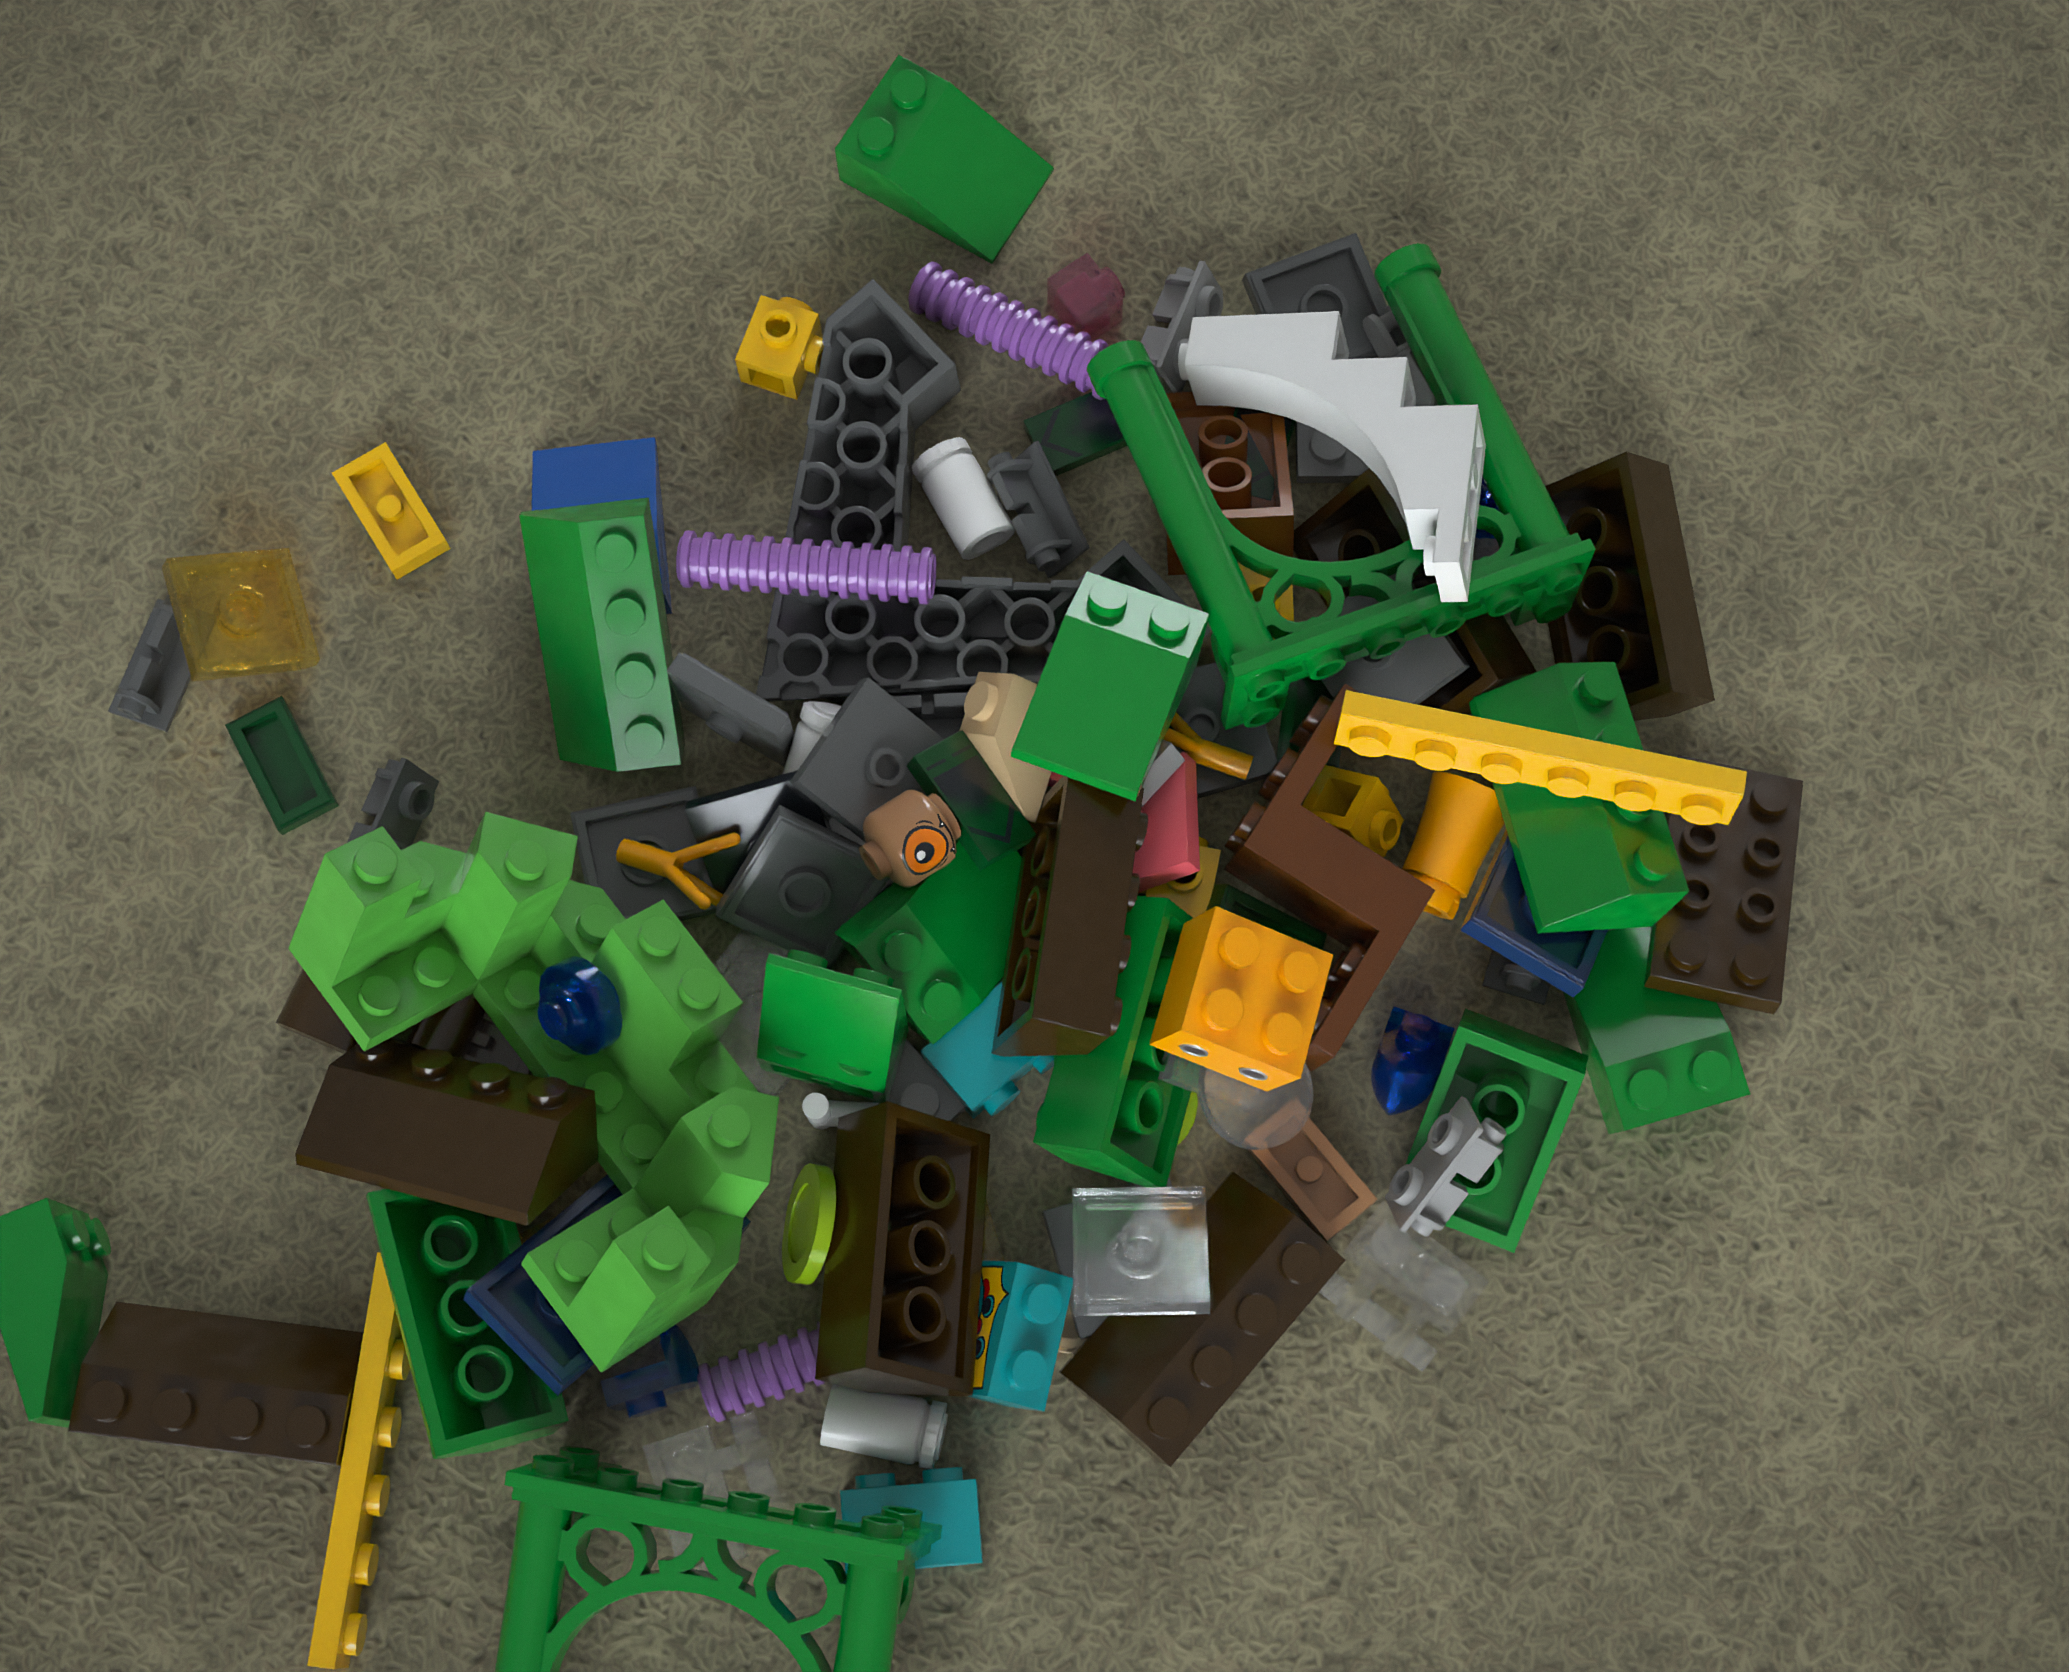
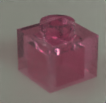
(1086, 296)

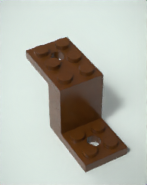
(1326, 878)

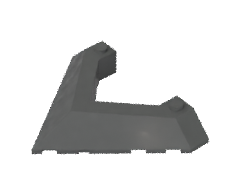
(855, 486)

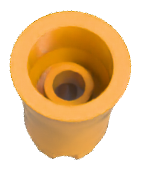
(1453, 839)

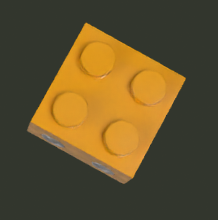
(1241, 999)

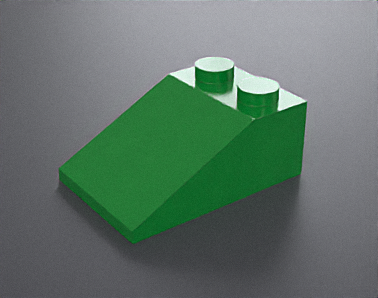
(940, 160)
(1111, 685)
(939, 939)
(1650, 1047)
(1526, 1090)
(50, 1301)

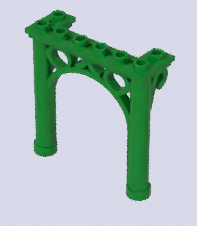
(1529, 576)
(575, 1493)

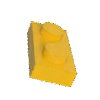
(391, 510)

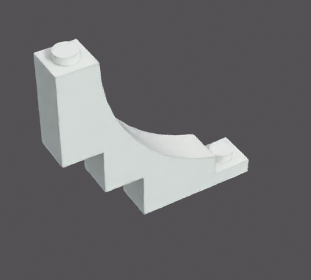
(1303, 372)

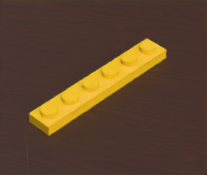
(1539, 758)
(361, 1487)

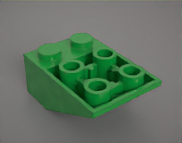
(831, 1026)

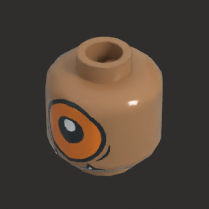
(909, 838)

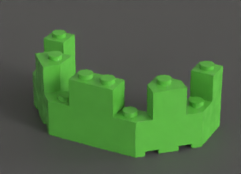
(675, 1115)

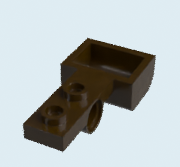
(459, 1029)

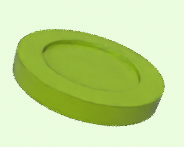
(808, 1224)

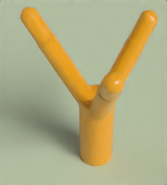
(1207, 752)
(671, 865)

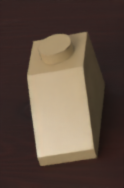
(992, 722)

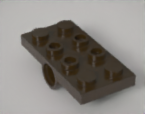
(1733, 925)

